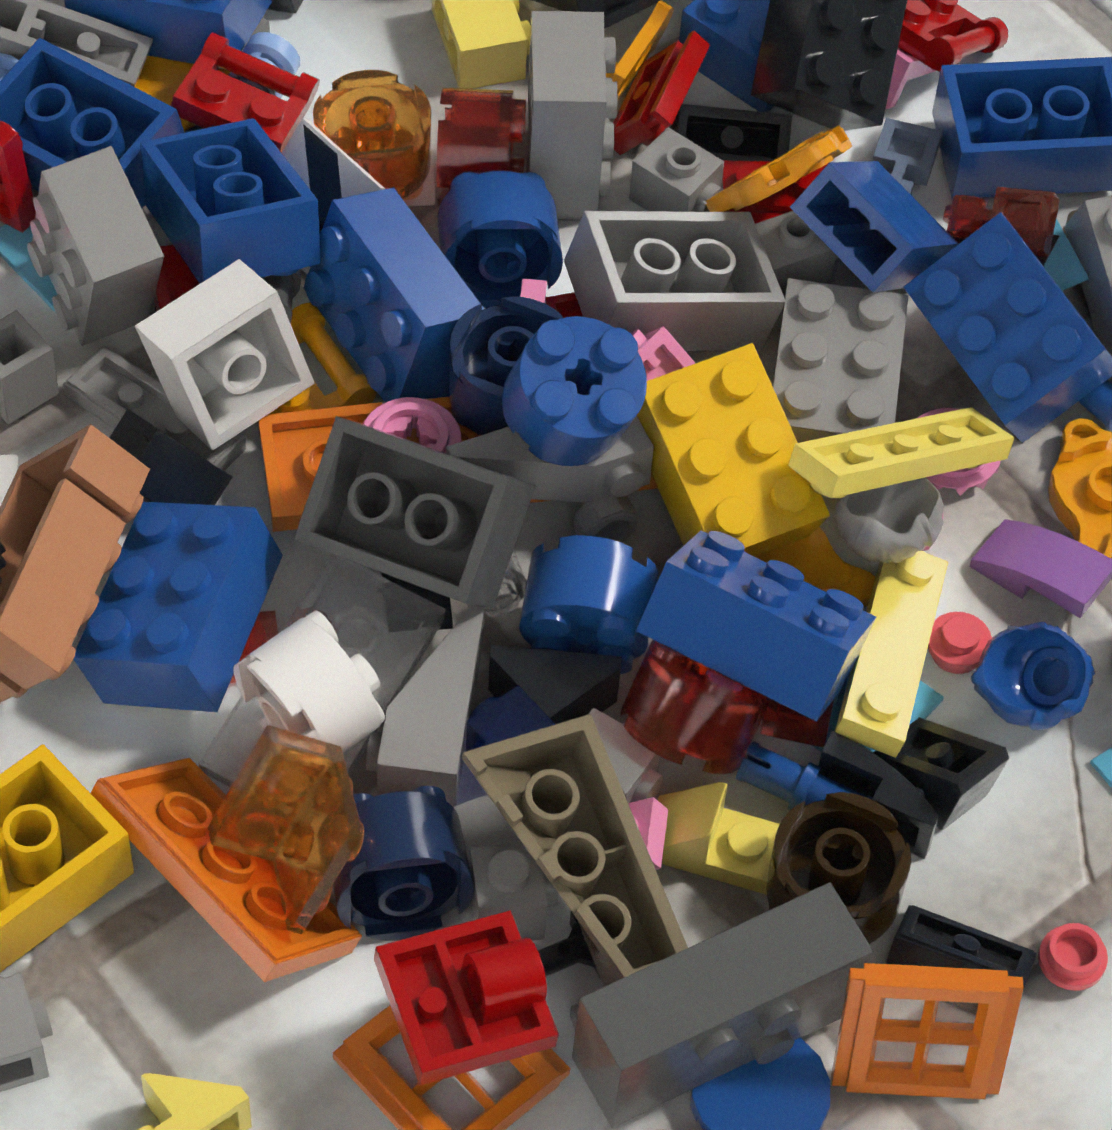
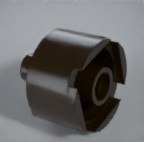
(853, 848)

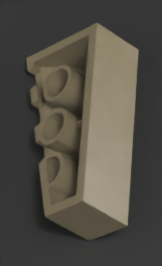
(582, 834)

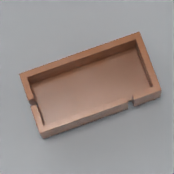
(59, 542)

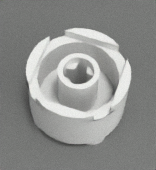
(312, 684)

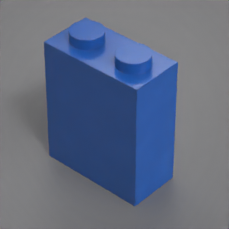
(872, 224)

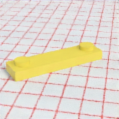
(900, 452)
(891, 661)

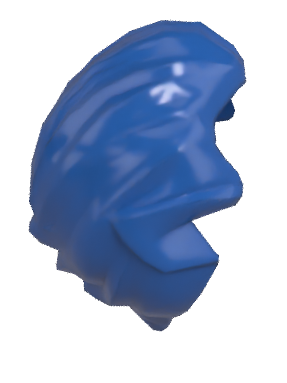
(1034, 675)

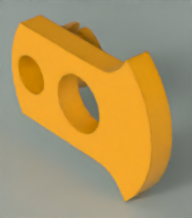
(641, 47)

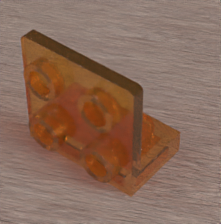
(296, 811)

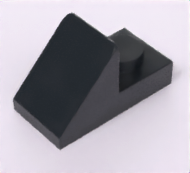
(175, 470)
(948, 767)

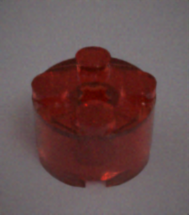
(478, 133)
(692, 711)

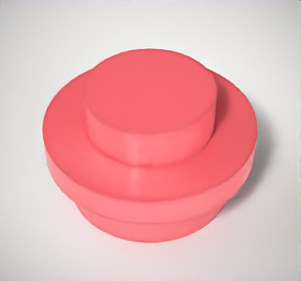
(958, 641)
(1073, 957)

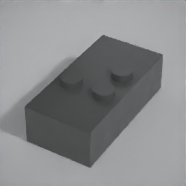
(718, 1004)

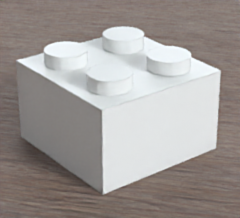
(225, 354)

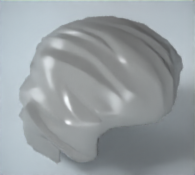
(891, 520)

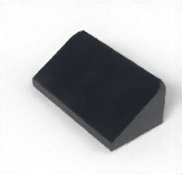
(735, 132)
(942, 942)

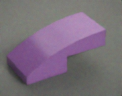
(1039, 559)

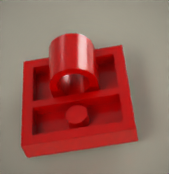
(467, 996)

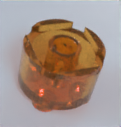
(380, 127)

